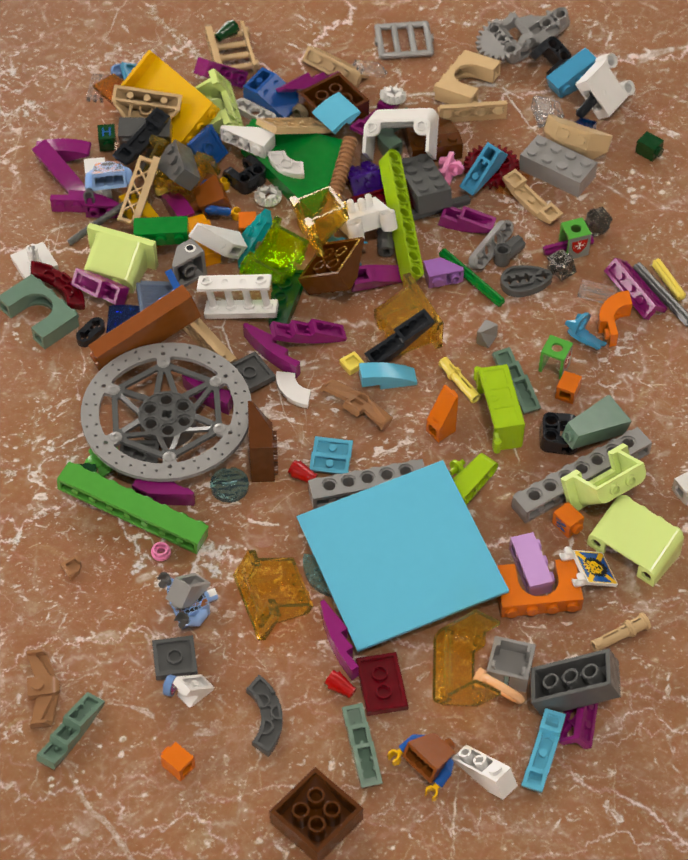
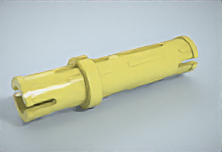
(454, 374)

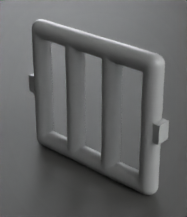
(404, 54)

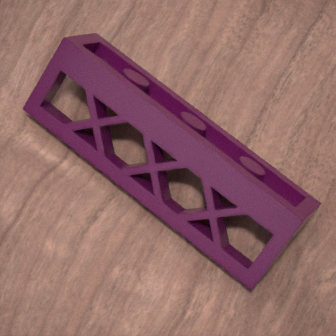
(642, 296)
(583, 725)

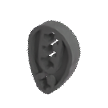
(533, 285)

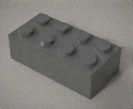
(426, 184)
(575, 682)

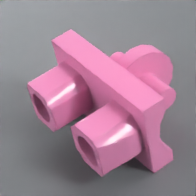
(450, 167)

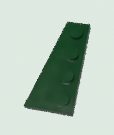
(288, 297)

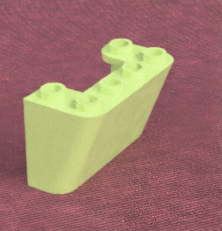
(639, 537)

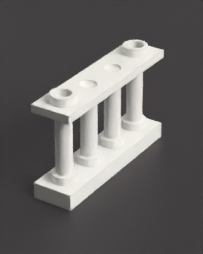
(238, 308)

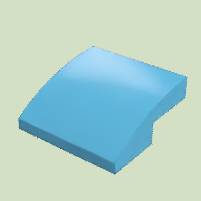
(336, 112)
(331, 455)

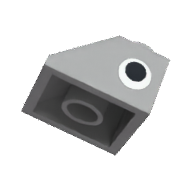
(189, 262)

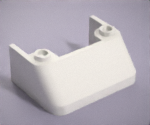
(422, 119)

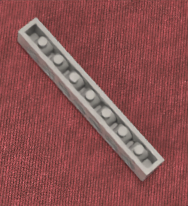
(545, 500)

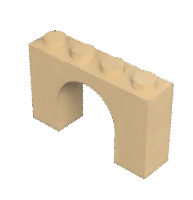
(466, 65)

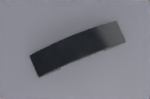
(140, 140)

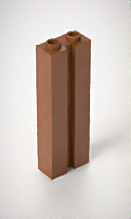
(146, 327)

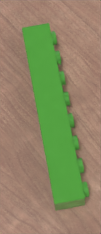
(132, 507)

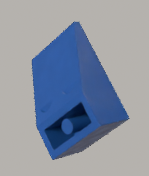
(262, 91)

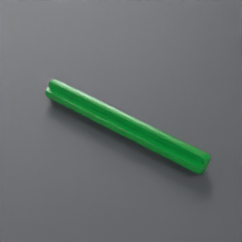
(475, 280)

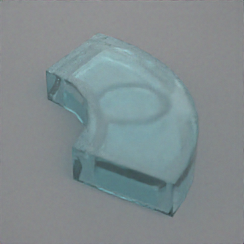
(314, 575)

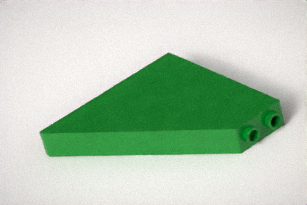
(314, 150)

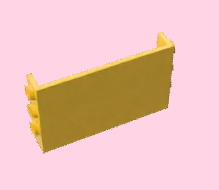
(195, 108)

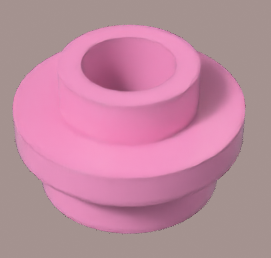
(161, 547)

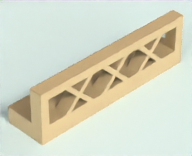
(329, 64)
(477, 111)
(145, 189)
(207, 339)

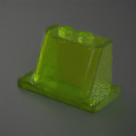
(276, 254)

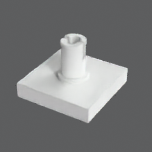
(36, 252)

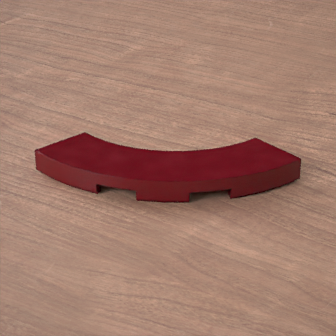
(61, 281)

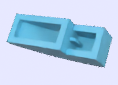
(386, 375)

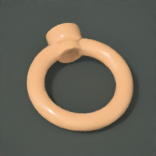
(506, 691)

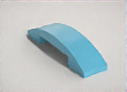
(543, 750)

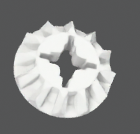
(387, 96)
(271, 200)

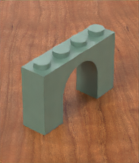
(33, 292)

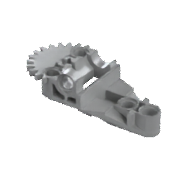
(499, 43)

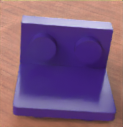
(364, 178)

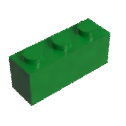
(163, 230)

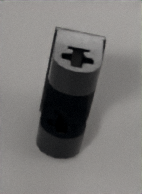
(553, 51)
(250, 178)
(550, 433)

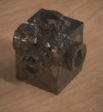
(598, 221)
(561, 264)

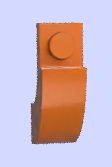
(613, 308)

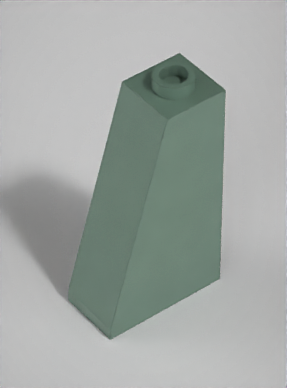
(596, 424)

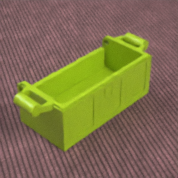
(502, 405)

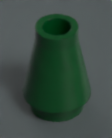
(228, 30)

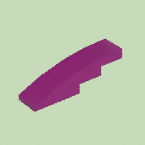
(303, 82)
(58, 167)
(313, 332)
(270, 350)
(337, 636)

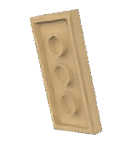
(292, 125)

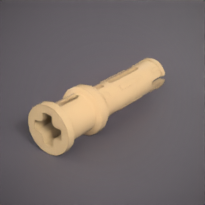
(628, 629)

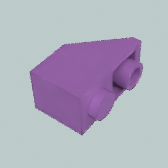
(442, 272)

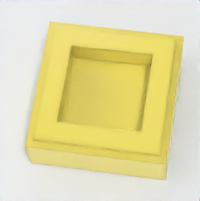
(351, 363)

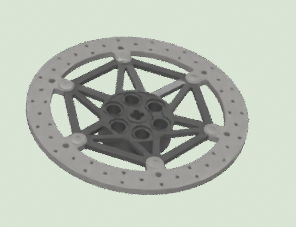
(166, 414)

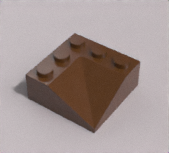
(319, 92)
(448, 140)
(335, 269)
(262, 446)
(316, 815)

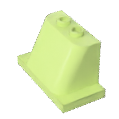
(221, 93)
(120, 255)
(624, 475)

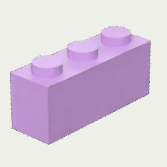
(531, 564)

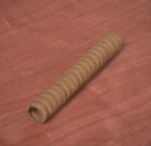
(343, 164)

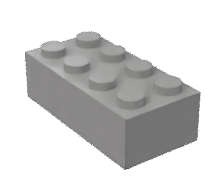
(558, 165)

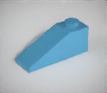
(483, 168)

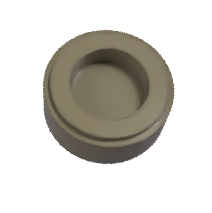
(300, 111)

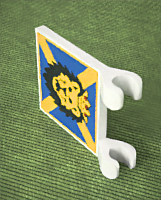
(592, 567)

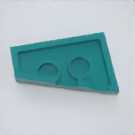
(256, 232)

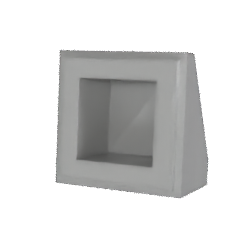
(487, 333)

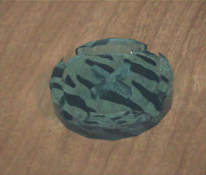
(229, 485)

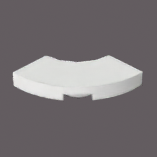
(286, 165)
(292, 390)

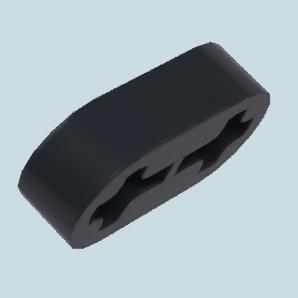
(90, 331)

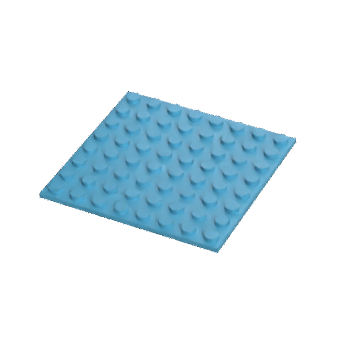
(401, 555)

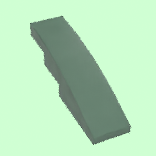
(524, 390)
(68, 734)
(361, 745)

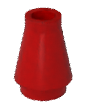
(301, 472)
(337, 682)

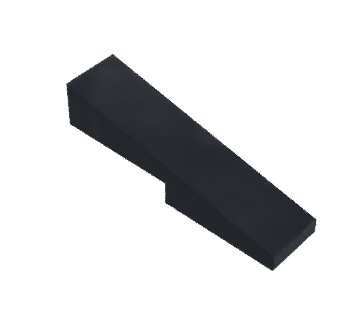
(404, 336)

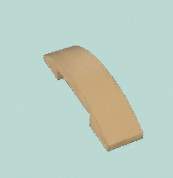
(529, 199)

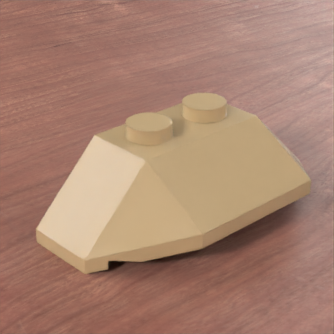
(141, 102)
(577, 137)

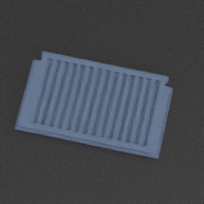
(150, 291)

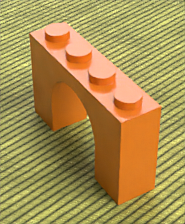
(562, 599)

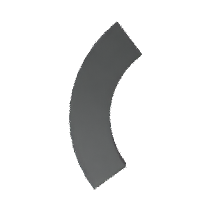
(271, 715)

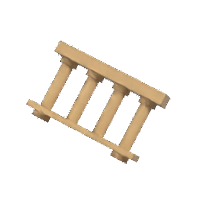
(216, 48)

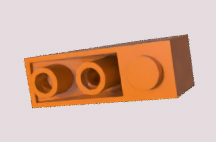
(443, 415)

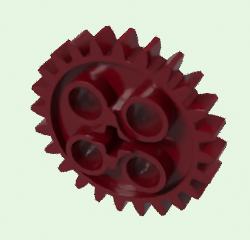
(509, 164)

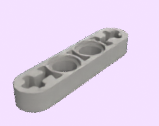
(479, 258)

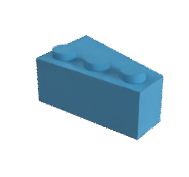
(565, 77)

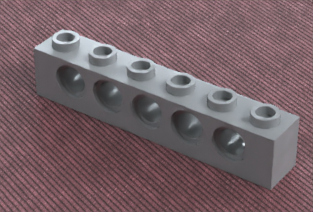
(334, 487)

